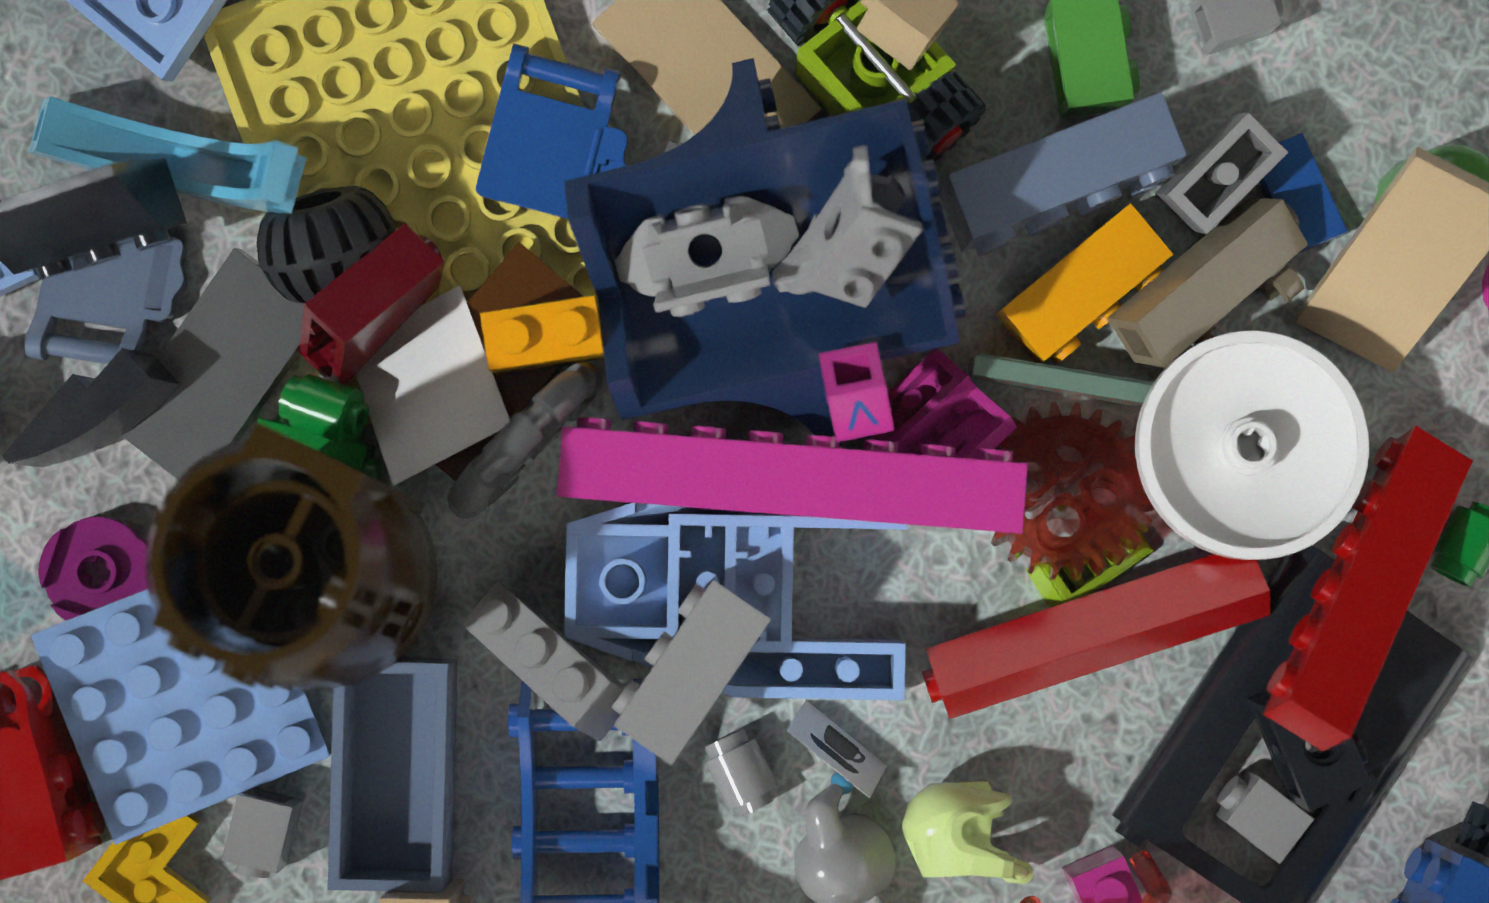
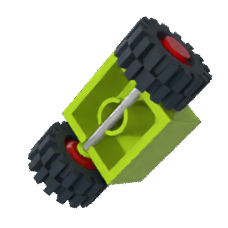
(854, 73)

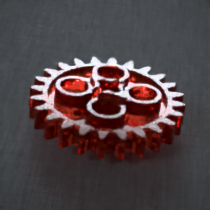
(1096, 527)

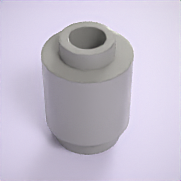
(740, 772)

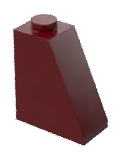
(369, 304)

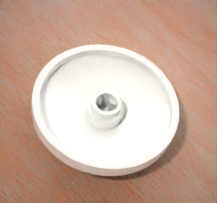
(1252, 445)

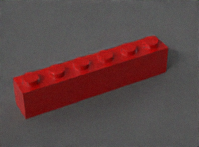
(1366, 589)

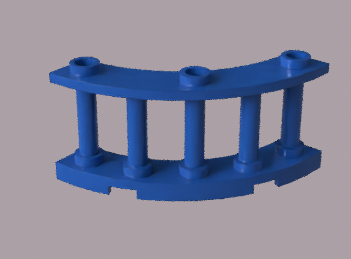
(636, 840)

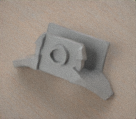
(852, 239)
(752, 243)

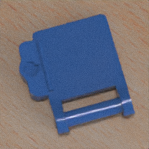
(545, 141)

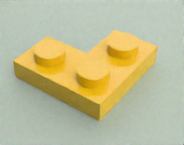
(139, 870)

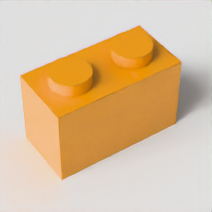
(543, 335)

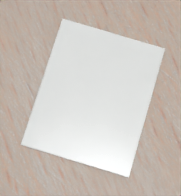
(431, 388)

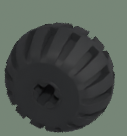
(320, 239)

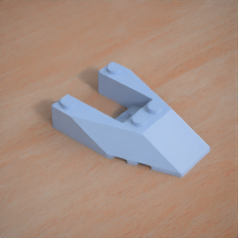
(642, 561)

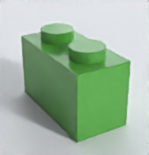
(1090, 55)

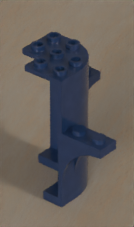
(771, 343)

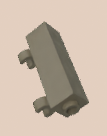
(1212, 279)

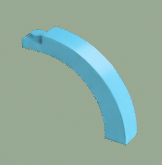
(201, 167)

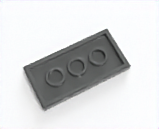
(227, 366)

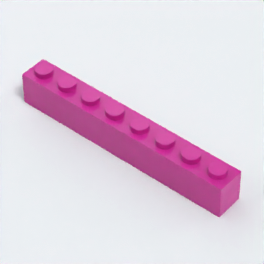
(792, 479)

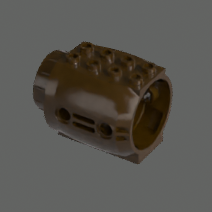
(222, 552)

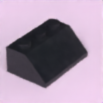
(88, 217)

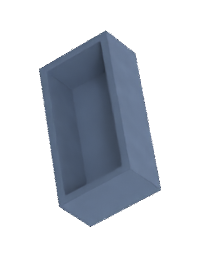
(1062, 172)
(394, 779)

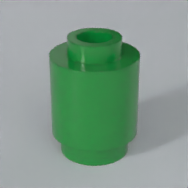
(323, 407)
(1464, 545)

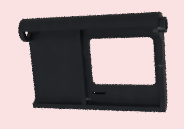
(1401, 706)

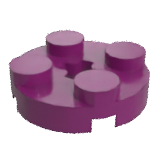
(84, 542)

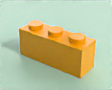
(1085, 286)

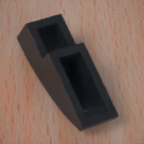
(93, 410)

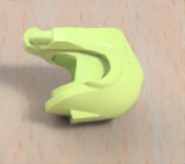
(952, 832)

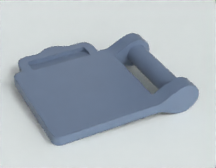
(111, 293)

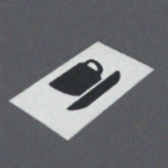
(837, 748)

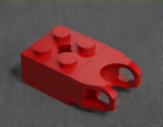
(42, 782)

